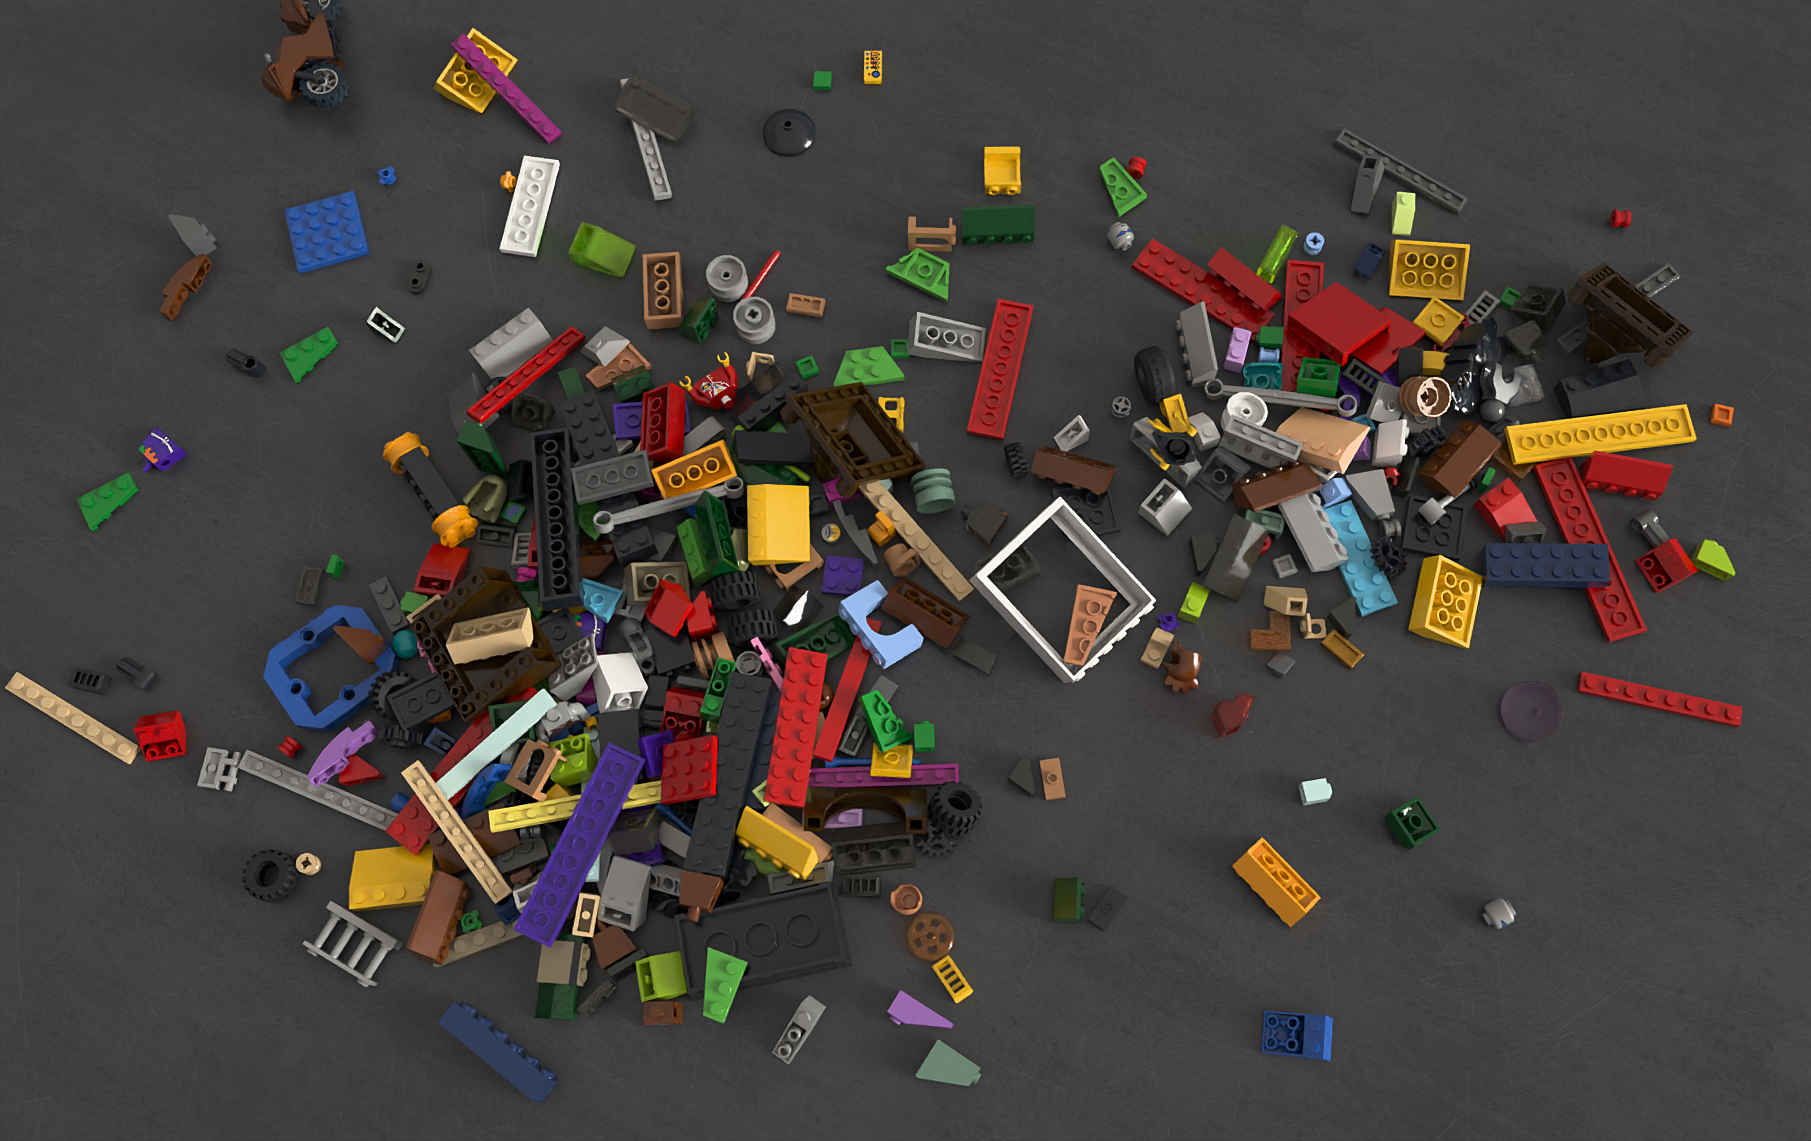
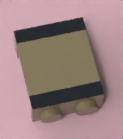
(560, 964)

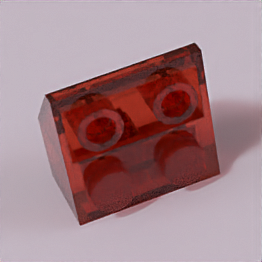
(1231, 715)

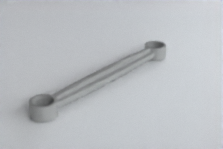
(1284, 397)
(665, 505)

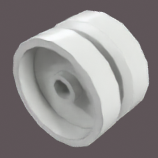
(1246, 406)

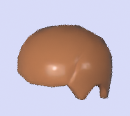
(906, 899)

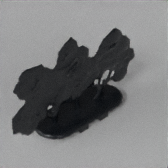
(1471, 353)
(739, 872)

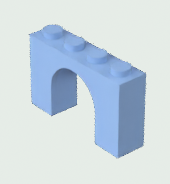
(884, 648)

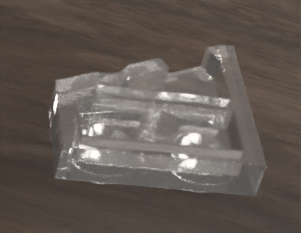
(1529, 387)

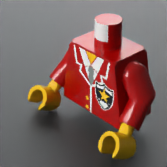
(716, 388)

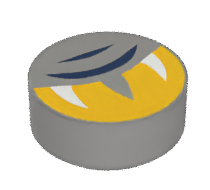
(831, 533)

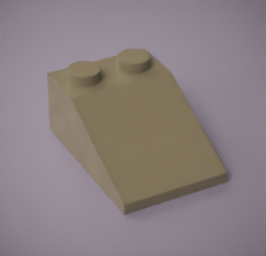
(644, 577)

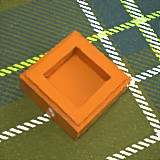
(1721, 415)

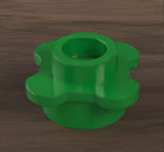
(476, 924)

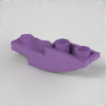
(333, 757)

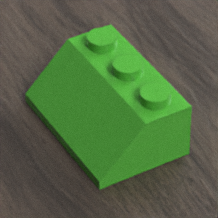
(693, 551)

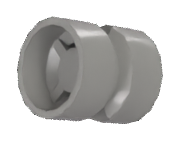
(750, 664)

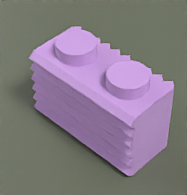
(1236, 350)

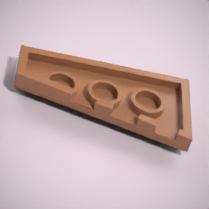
(1086, 621)

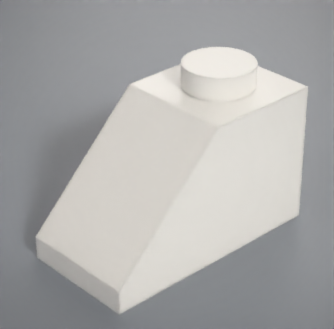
(1207, 433)

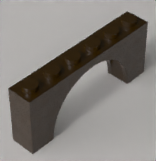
(827, 802)

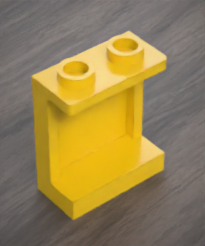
(1002, 170)

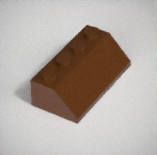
(1459, 459)
(1072, 469)
(1275, 486)
(925, 611)
(479, 825)
(438, 918)

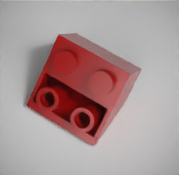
(1666, 565)
(668, 607)
(700, 619)
(161, 735)

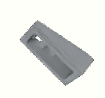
(1487, 297)
(516, 560)

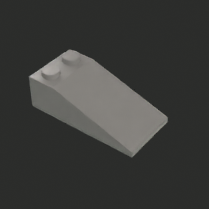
(945, 339)

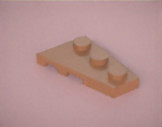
(625, 361)

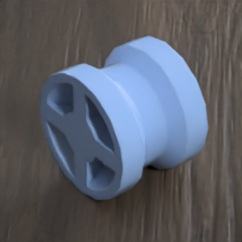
(1310, 246)

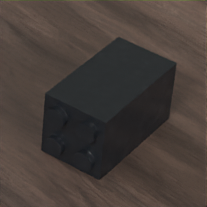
(622, 730)

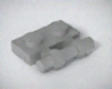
(214, 767)

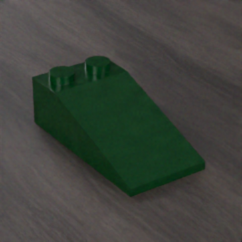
(826, 636)

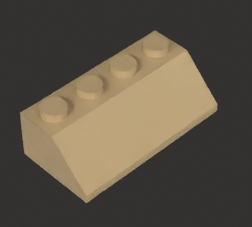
(490, 636)

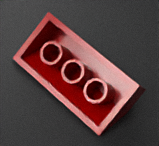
(1243, 279)
(663, 423)
(1625, 475)

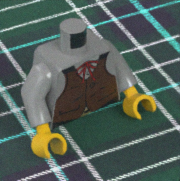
(562, 718)

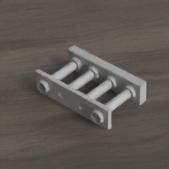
(1259, 444)
(354, 923)

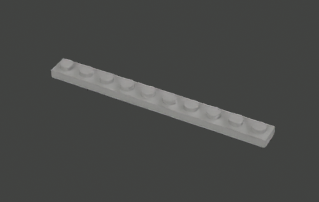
(324, 794)

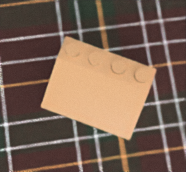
(1325, 438)

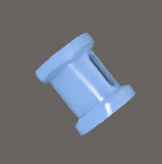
(1268, 355)

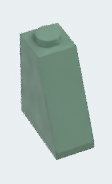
(948, 1067)

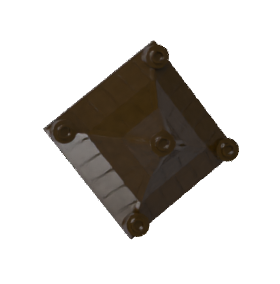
(1624, 319)
(851, 437)

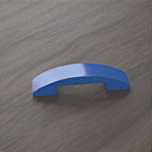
(482, 788)

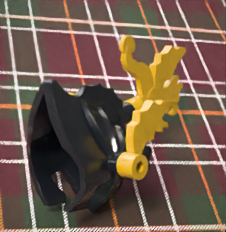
(1174, 446)

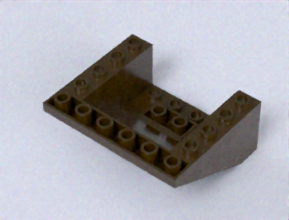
(489, 680)

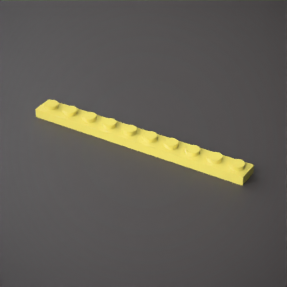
(563, 808)

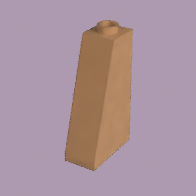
(778, 816)

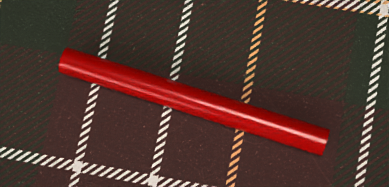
(759, 278)

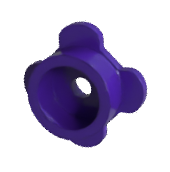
(1164, 624)

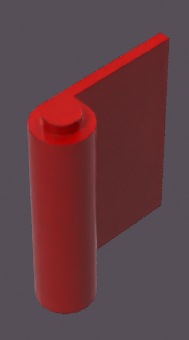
(1384, 348)

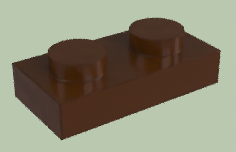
(524, 875)

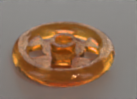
(912, 934)

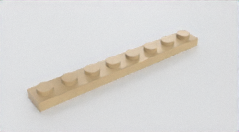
(917, 539)
(73, 718)
(457, 832)

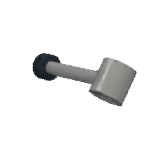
(1433, 510)

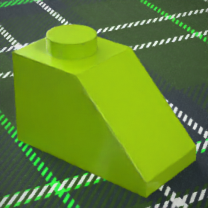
(1713, 560)
(1194, 603)

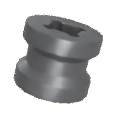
(1121, 403)
(1390, 528)

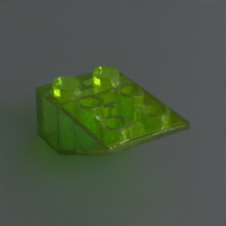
(601, 250)

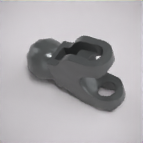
(1496, 390)
(638, 643)

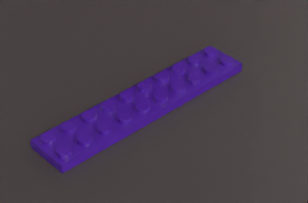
(579, 845)

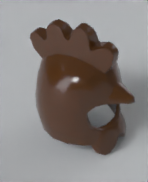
(1182, 668)

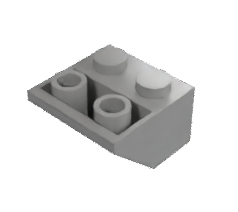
(1165, 507)

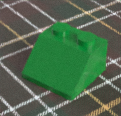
(1318, 377)

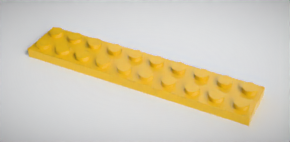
(1599, 433)

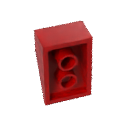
(1503, 507)

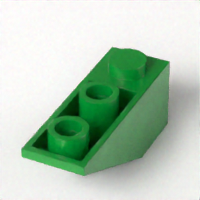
(717, 690)

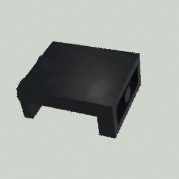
(670, 652)

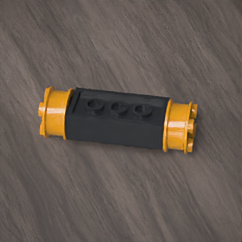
(449, 518)

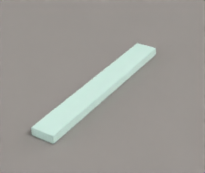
(496, 743)

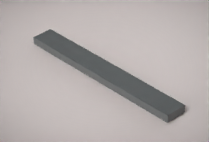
(1403, 172)
(1650, 286)

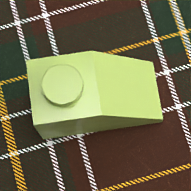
(1402, 213)

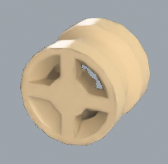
(313, 865)

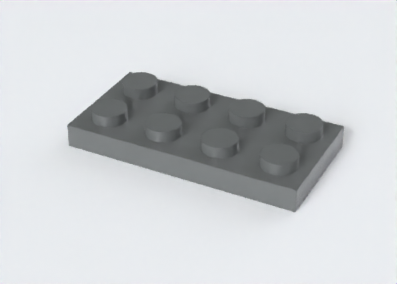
(612, 477)

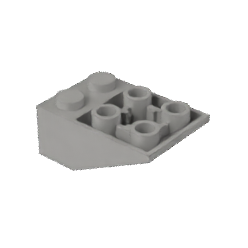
(577, 666)
(625, 894)

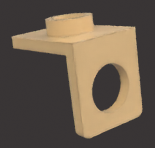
(756, 358)
(1305, 627)

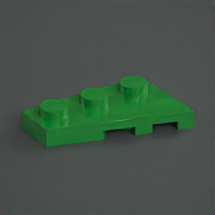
(884, 725)

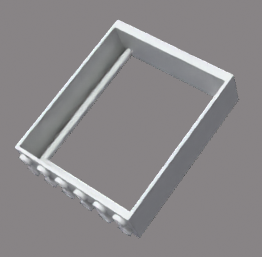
(1106, 563)

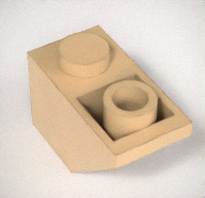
(1286, 600)

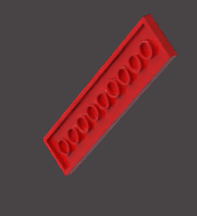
(1581, 525)
(414, 820)

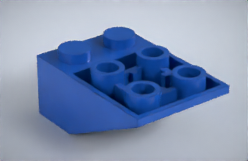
(1297, 1035)

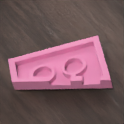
(765, 656)

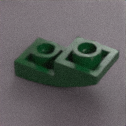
(570, 383)

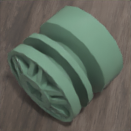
(933, 491)

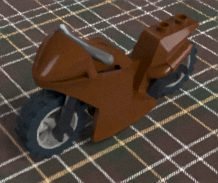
(311, 60)

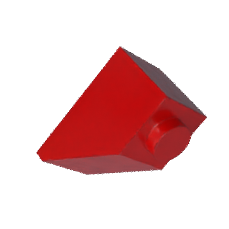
(358, 772)

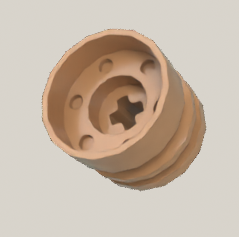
(1425, 396)
(707, 656)

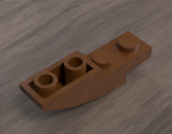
(186, 279)

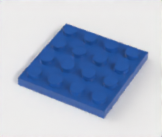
(326, 232)

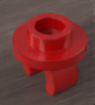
(1391, 472)

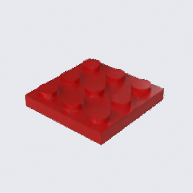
(689, 769)

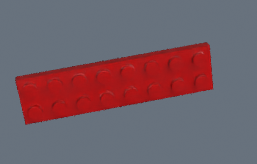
(1302, 283)
(1198, 286)
(1000, 369)
(795, 728)

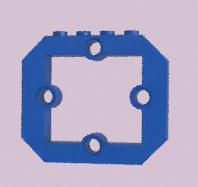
(297, 644)

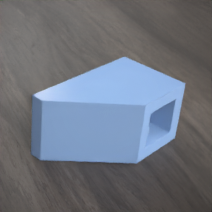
(1333, 492)

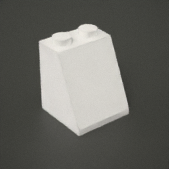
(618, 683)

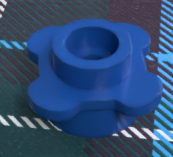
(390, 178)

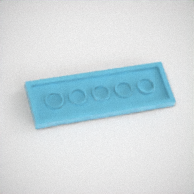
(1359, 572)

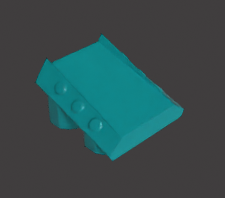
(1263, 375)

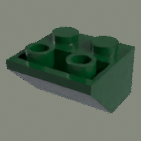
(699, 320)
(633, 384)
(1067, 900)

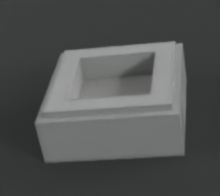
(1284, 566)

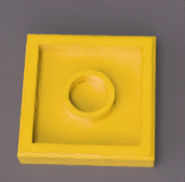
(1438, 320)
(893, 762)

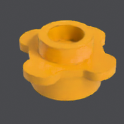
(508, 181)

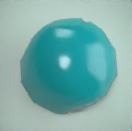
(405, 644)

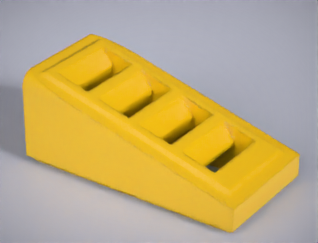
(961, 994)

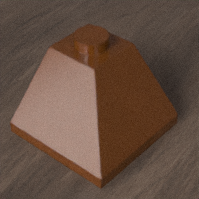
(595, 557)
(363, 642)

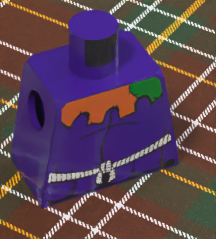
(159, 451)
(590, 623)

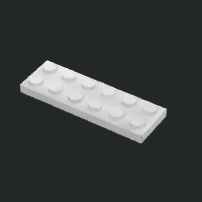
(529, 206)

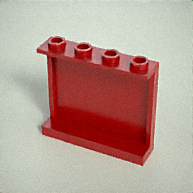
(1337, 322)

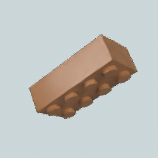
(663, 290)

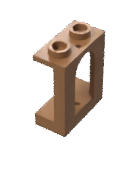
(921, 232)
(786, 580)
(550, 759)

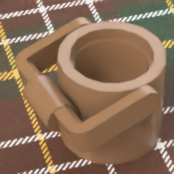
(901, 560)

